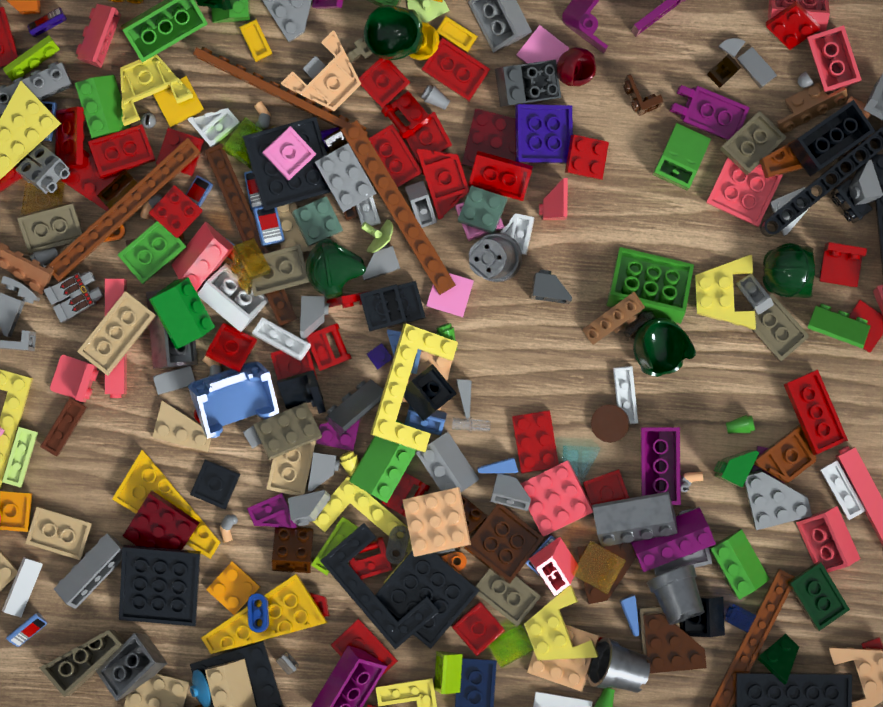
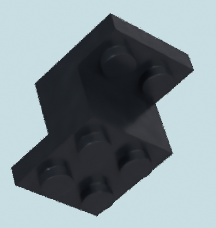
(392, 306)

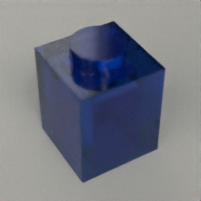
(739, 617)

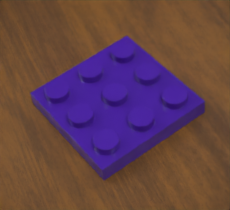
(543, 133)

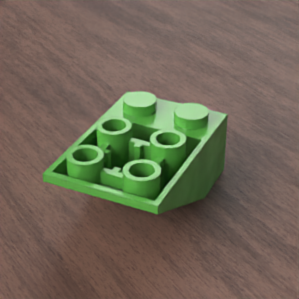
(682, 157)

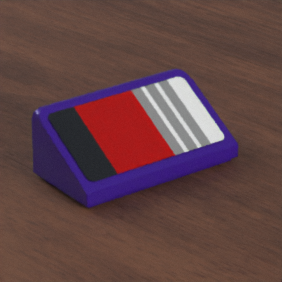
(46, 22)

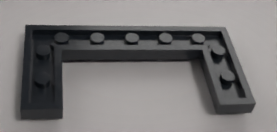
(337, 564)

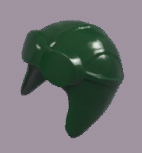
(393, 32)
(331, 267)
(789, 270)
(662, 347)

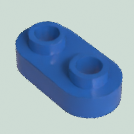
(256, 613)

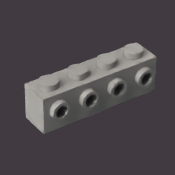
(41, 83)
(90, 571)

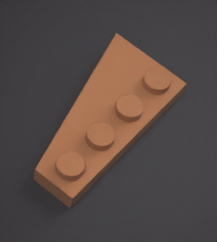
(25, 270)

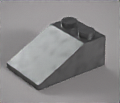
(131, 665)

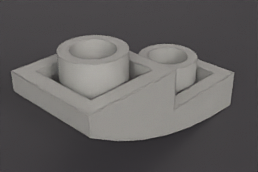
(24, 291)

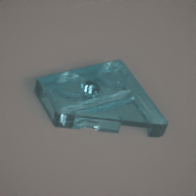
(580, 458)

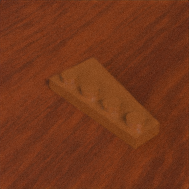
(780, 162)

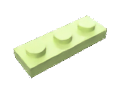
(20, 457)

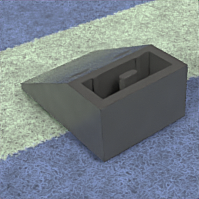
(527, 83)

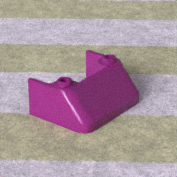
(582, 22)

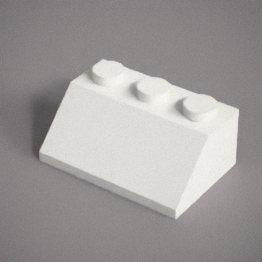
(227, 298)

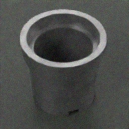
(499, 244)
(677, 594)
(618, 667)

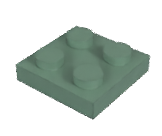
(482, 209)
(317, 221)

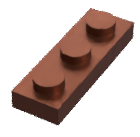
(63, 427)

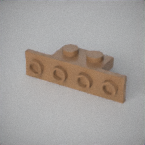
(810, 104)
(614, 318)

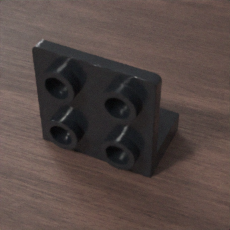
(842, 198)
(300, 390)

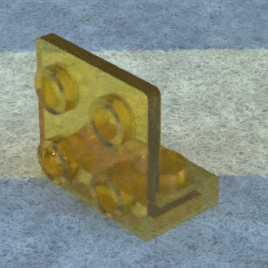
(248, 264)
(598, 567)

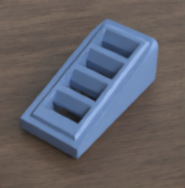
(503, 466)
(630, 610)

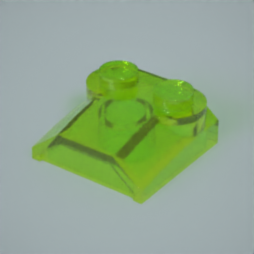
(235, 146)

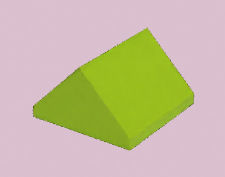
(448, 672)

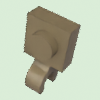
(361, 49)

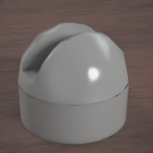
(804, 80)
(152, 120)

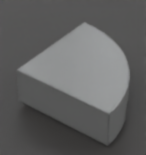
(732, 46)

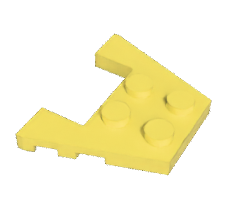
(146, 79)
(716, 293)
(550, 635)

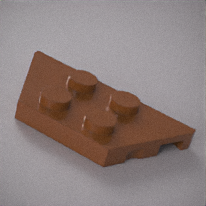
(787, 456)

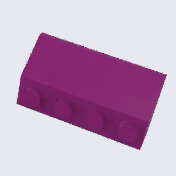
(660, 461)
(691, 536)
(351, 680)

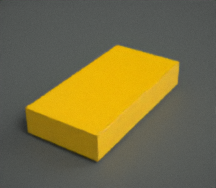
(456, 34)
(256, 40)

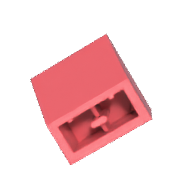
(555, 565)

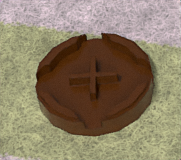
(610, 423)

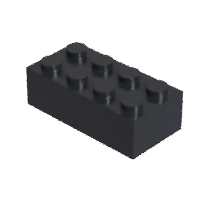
(831, 138)

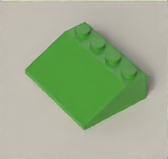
(656, 280)

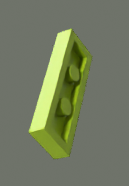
(31, 58)
(340, 533)

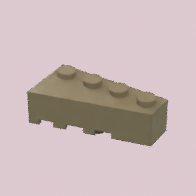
(79, 664)

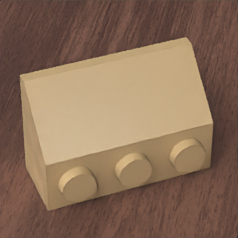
(230, 685)

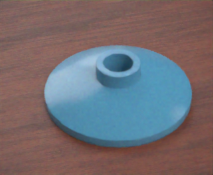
(200, 688)

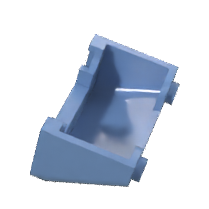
(233, 397)

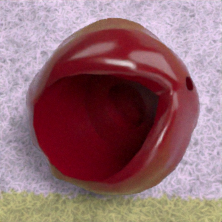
(576, 67)

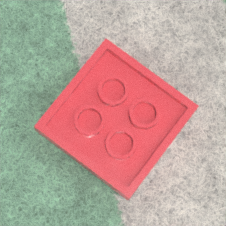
(743, 194)
(556, 498)

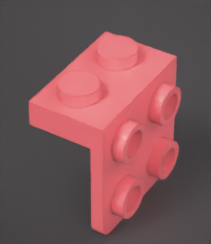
(74, 378)

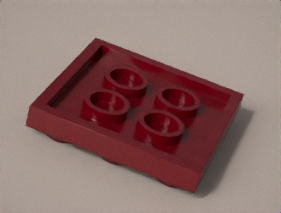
(491, 135)
(160, 525)

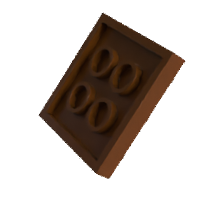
(504, 543)

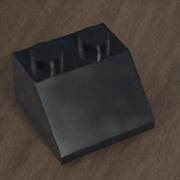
(428, 392)
(708, 623)

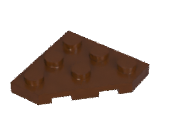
(622, 550)
(670, 646)

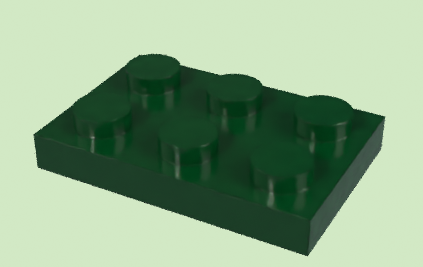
(818, 596)

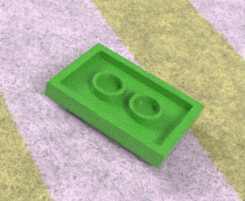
(151, 252)

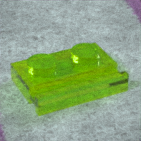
(511, 646)

